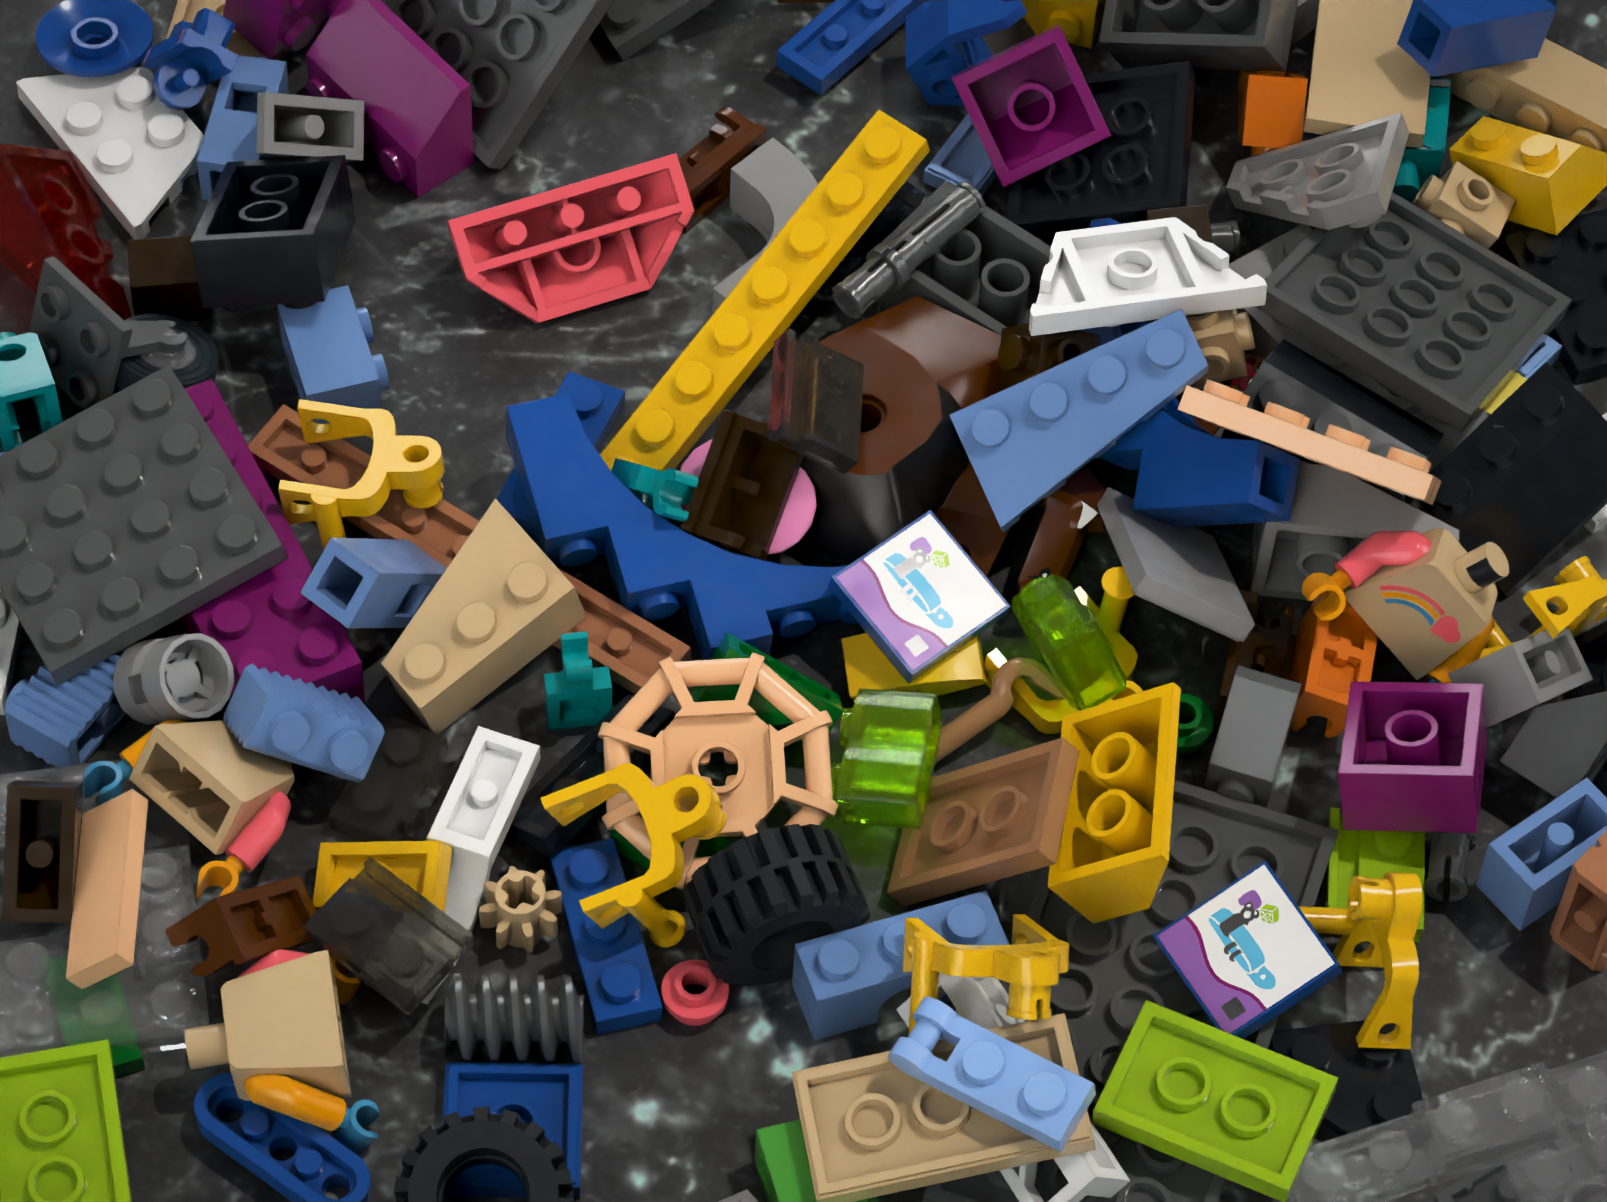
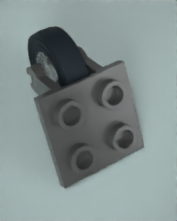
(100, 353)

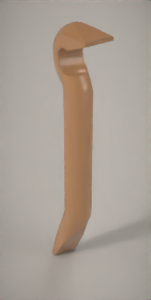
(996, 703)

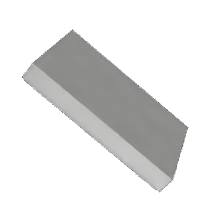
(1175, 568)

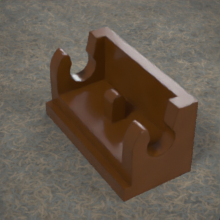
(710, 161)
(247, 924)

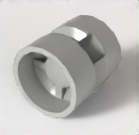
(173, 678)

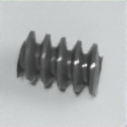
(514, 1018)

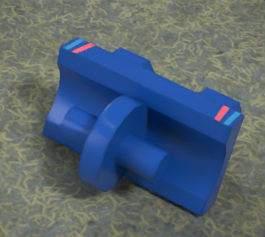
(191, 59)

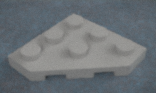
(1326, 178)

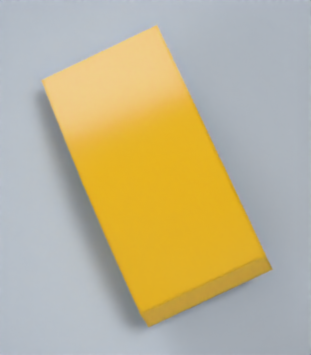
(871, 669)

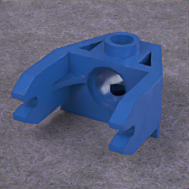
(948, 38)

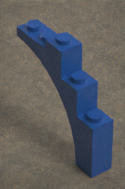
(1474, 33)
(1193, 475)
(656, 567)

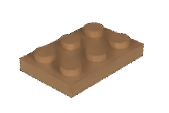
(987, 823)

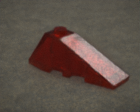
(51, 213)

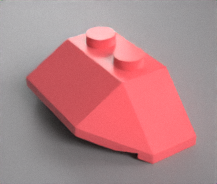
(576, 241)

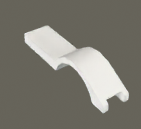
(479, 816)

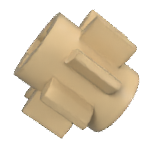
(520, 909)

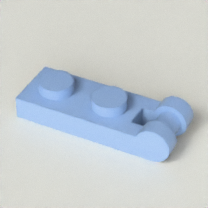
(994, 1075)

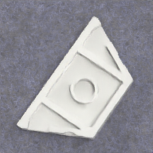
(121, 138)
(1136, 276)

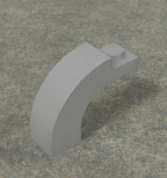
(766, 193)

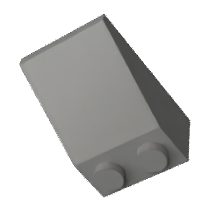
(1327, 521)

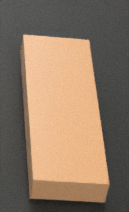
(107, 889)

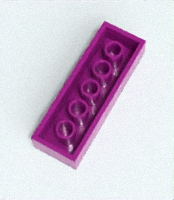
(267, 616)

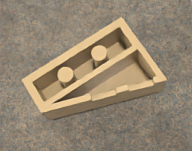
(481, 622)

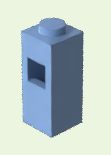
(233, 118)
(372, 581)

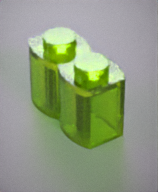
(1068, 641)
(887, 758)

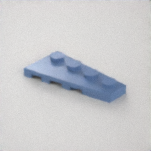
(1061, 419)

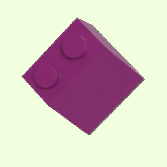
(1031, 105)

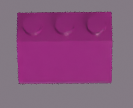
(411, 97)

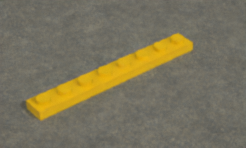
(769, 296)

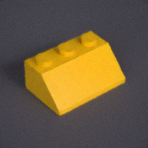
(1118, 804)

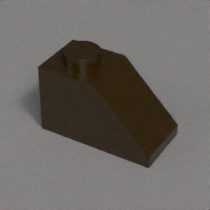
(41, 850)

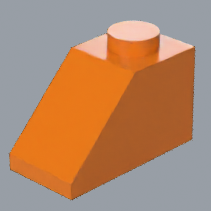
(1270, 109)

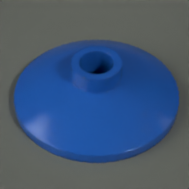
(94, 37)

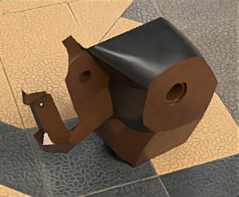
(911, 460)

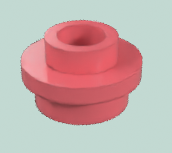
(688, 1007)

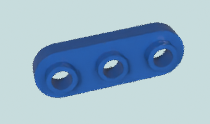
(252, 1140)

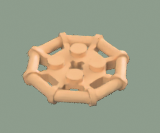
(728, 729)

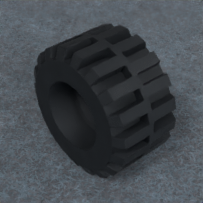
(770, 895)
(481, 1141)

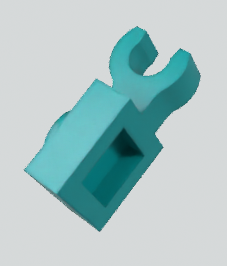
(658, 489)
(579, 692)

